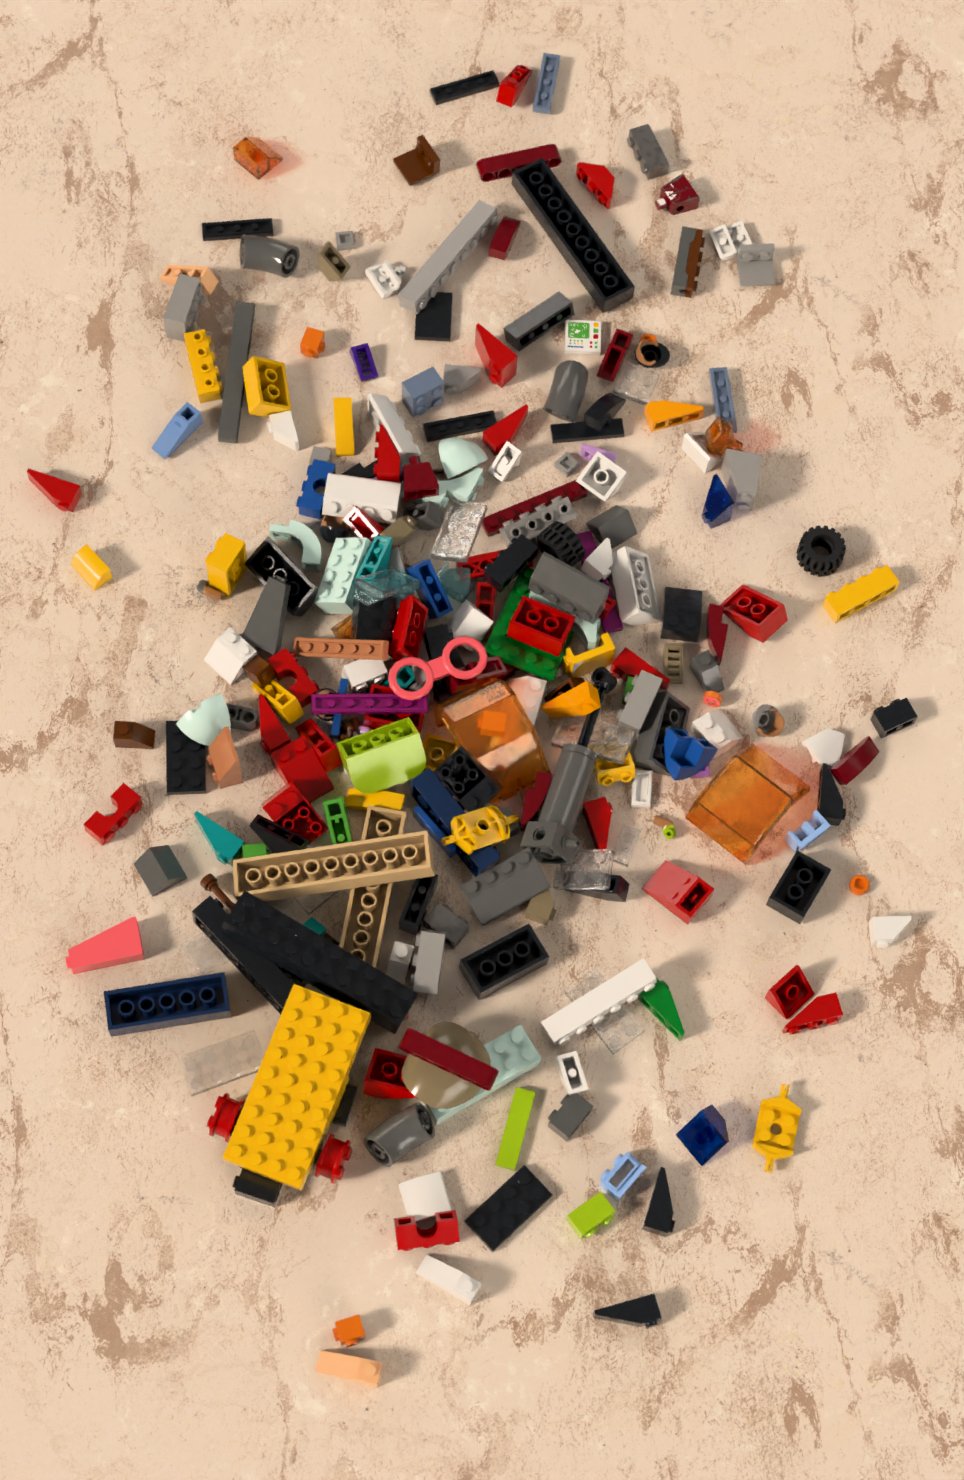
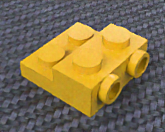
(609, 772)

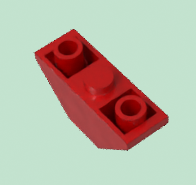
(598, 181)

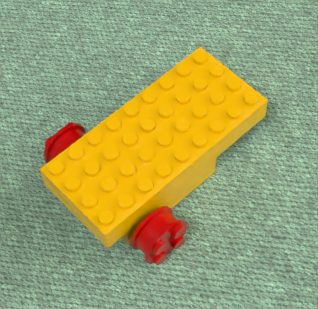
(295, 1094)

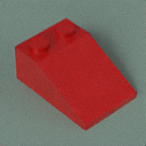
(496, 357)
(755, 612)
(300, 763)
(385, 1076)

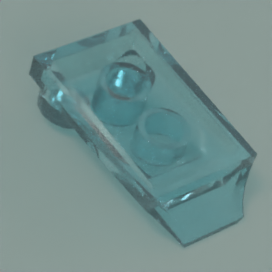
(384, 585)

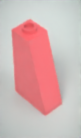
(110, 948)

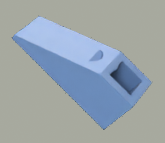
(178, 430)

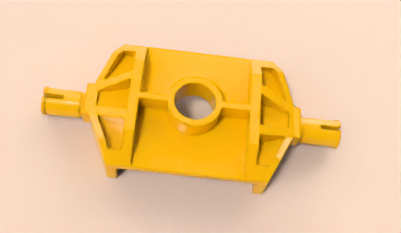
(471, 837)
(778, 1112)

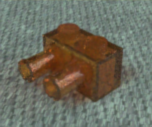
(721, 437)

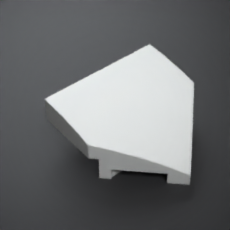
(385, 278)
(825, 747)

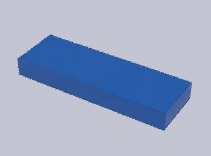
(337, 719)
(433, 830)

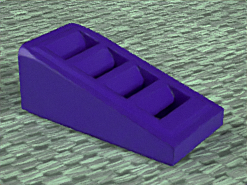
(361, 349)

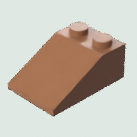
(224, 760)

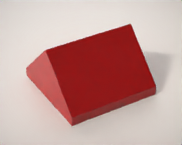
(790, 992)

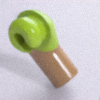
(667, 826)

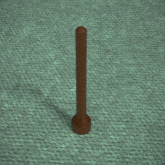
(210, 884)

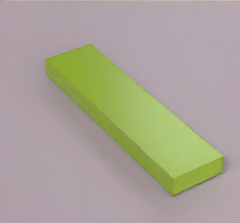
(515, 1129)

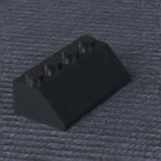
(271, 561)

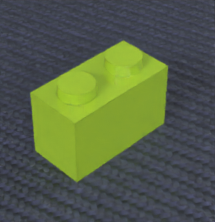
(591, 1215)

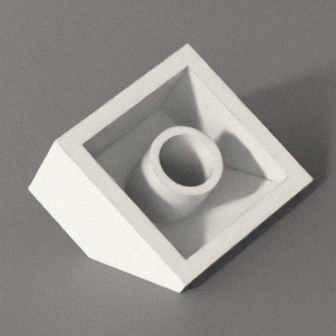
(229, 655)
(717, 730)

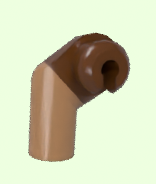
(348, 730)

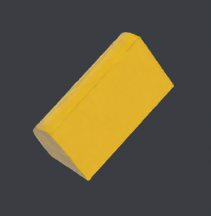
(91, 567)

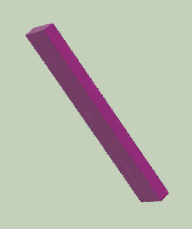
(612, 622)
(366, 704)

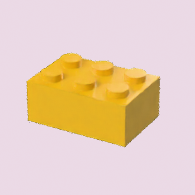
(266, 387)
(226, 564)

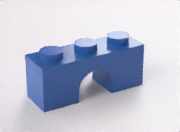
(311, 502)

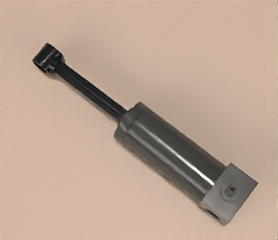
(552, 835)

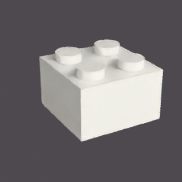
(363, 674)

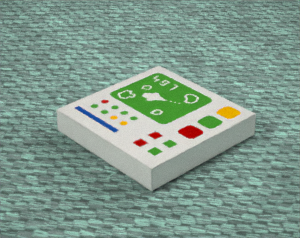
(582, 337)

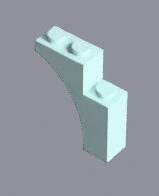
(456, 489)
(583, 629)

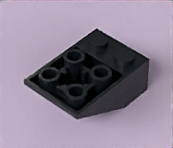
(468, 780)

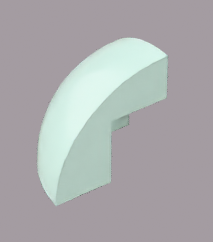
(459, 455)
(206, 721)

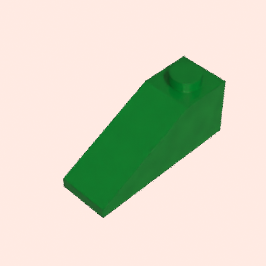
(662, 1006)

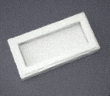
(642, 789)

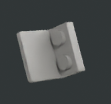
(755, 264)

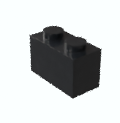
(893, 717)

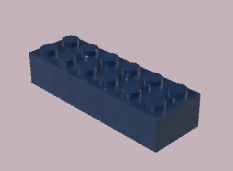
(442, 808)
(167, 1004)

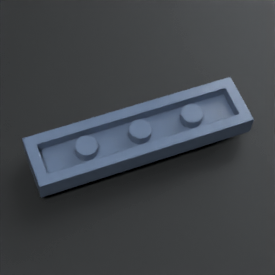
(546, 83)
(722, 395)

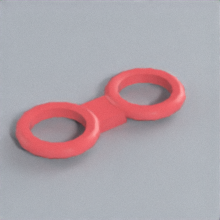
(437, 668)

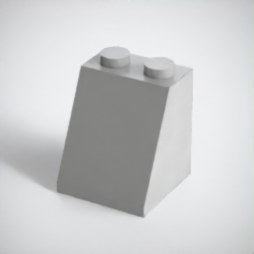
(741, 477)

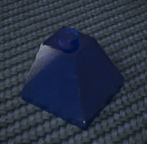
(718, 504)
(704, 1134)

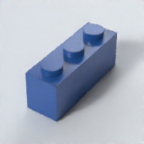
(430, 589)

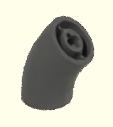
(268, 255)
(567, 390)
(400, 1134)

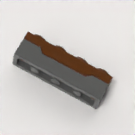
(686, 262)

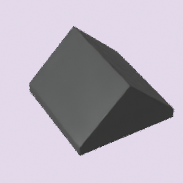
(613, 524)
(159, 869)

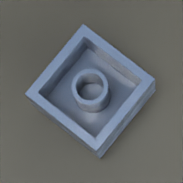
(423, 392)

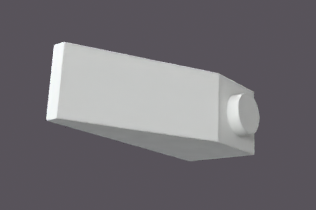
(449, 1279)

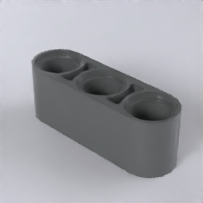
(241, 714)

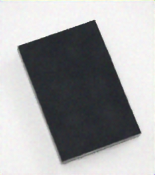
(434, 320)

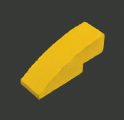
(343, 426)
(384, 799)

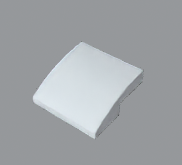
(728, 239)
(425, 1196)

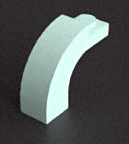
(304, 538)

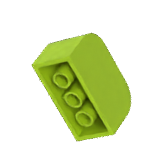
(383, 756)

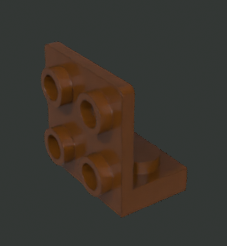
(418, 163)

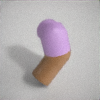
(358, 727)

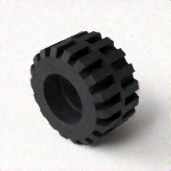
(825, 538)
(561, 543)

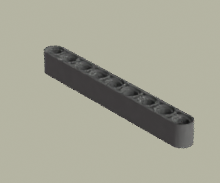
(234, 380)

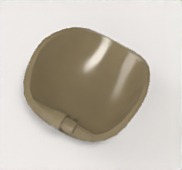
(435, 1085)

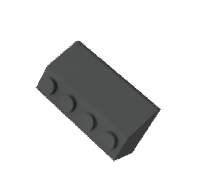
(569, 588)
(664, 713)
(505, 886)

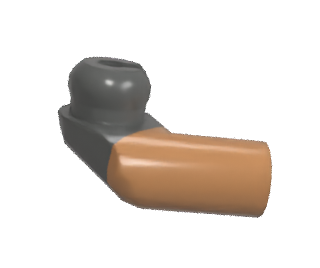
(203, 588)

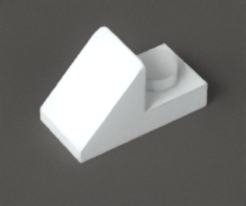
(505, 461)

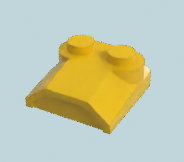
(437, 750)

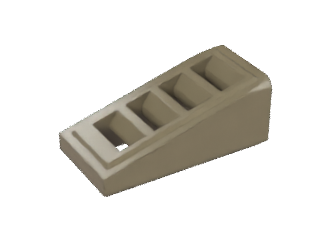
(673, 650)

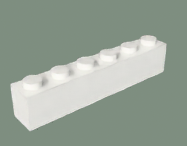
(598, 1002)

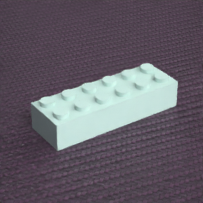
(509, 1054)

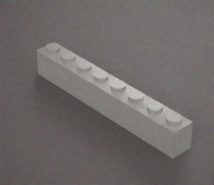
(448, 257)

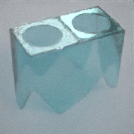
(456, 582)

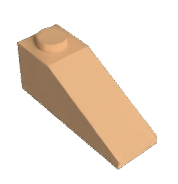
(206, 276)
(349, 1368)

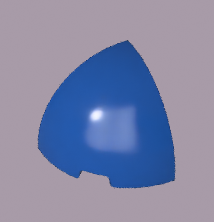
(686, 754)

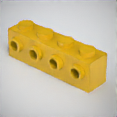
(202, 366)

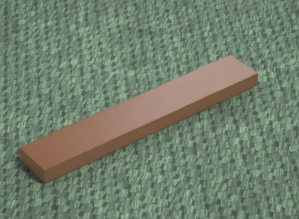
(341, 648)

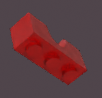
(285, 665)
(104, 827)
(444, 1231)

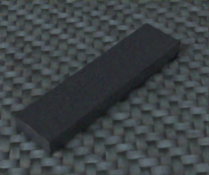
(464, 87)
(235, 229)
(459, 426)
(580, 432)

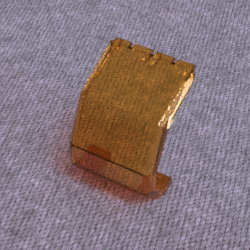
(509, 758)
(746, 801)

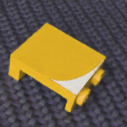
(589, 660)

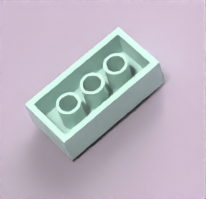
(337, 584)

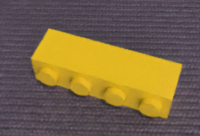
(860, 593)

